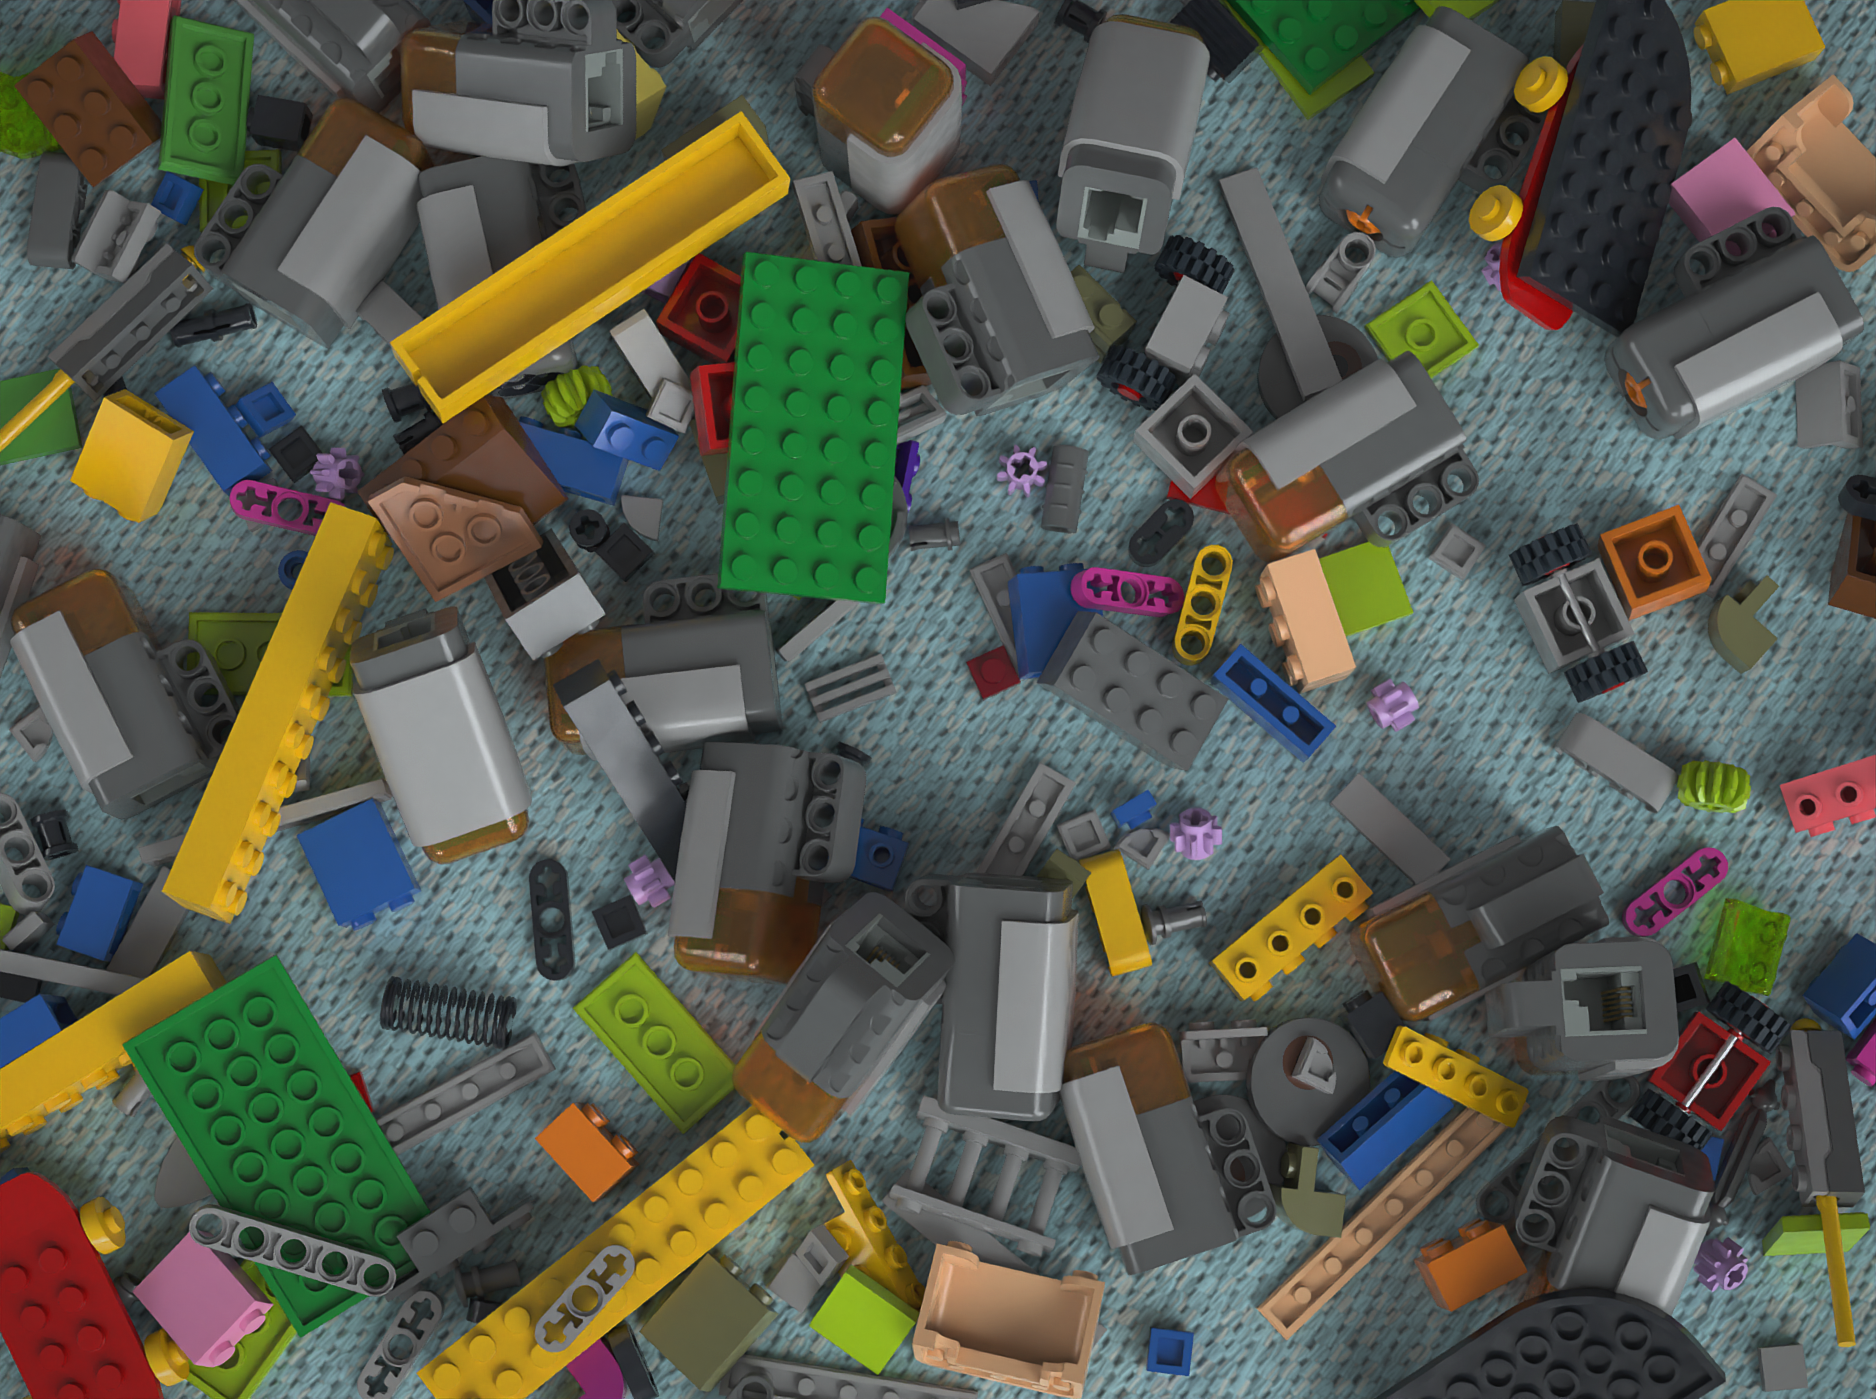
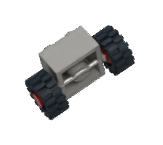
(1186, 327)
(1575, 614)

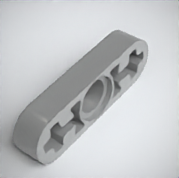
(408, 1313)
(554, 1315)

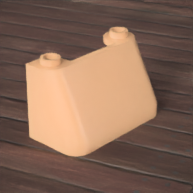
(1824, 174)
(1008, 1323)

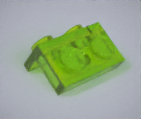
(20, 128)
(1747, 947)

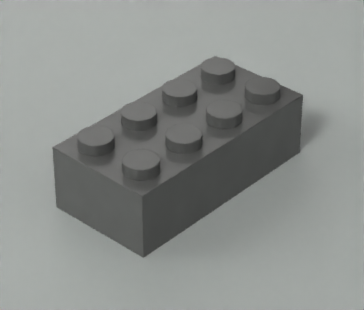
(545, 598)
(1132, 690)

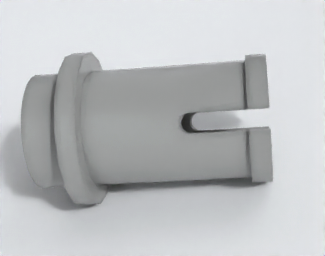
(132, 1095)

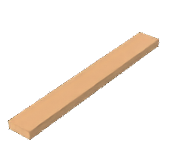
(1380, 1220)

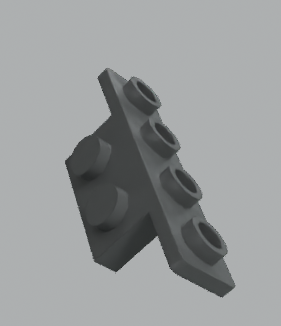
(450, 1232)

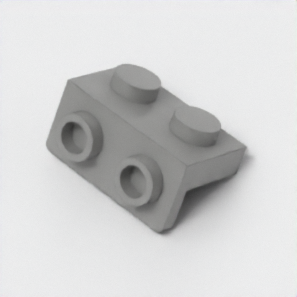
(116, 237)
(1220, 1053)

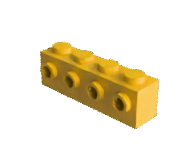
(1291, 928)

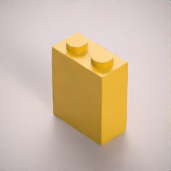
(1756, 40)
(131, 456)

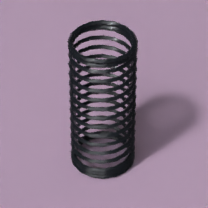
(502, 1008)

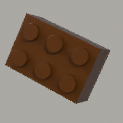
(91, 108)

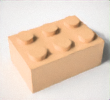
(1305, 622)

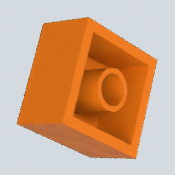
(1654, 562)
(588, 1149)
(1469, 1263)

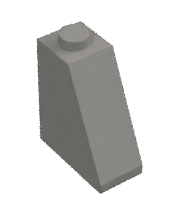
(978, 35)
(648, 354)

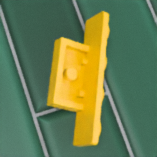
(1455, 1075)
(867, 1238)

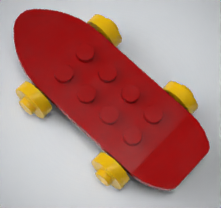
(1504, 214)
(63, 1306)

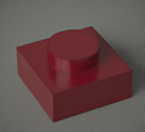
(993, 672)

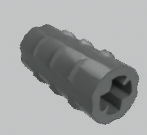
(1064, 489)

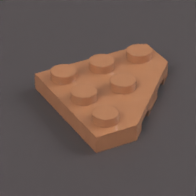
(452, 534)

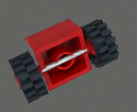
(1711, 1067)

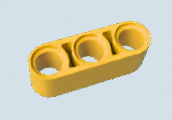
(1206, 586)
(1116, 913)

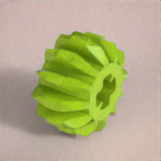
(569, 393)
(1713, 786)

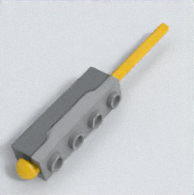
(119, 331)
(1823, 1144)

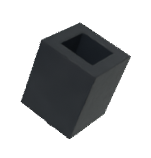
(279, 123)

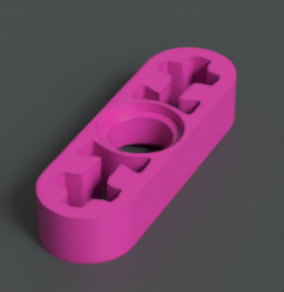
(256, 512)
(1112, 599)
(1691, 864)

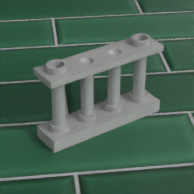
(1017, 1147)

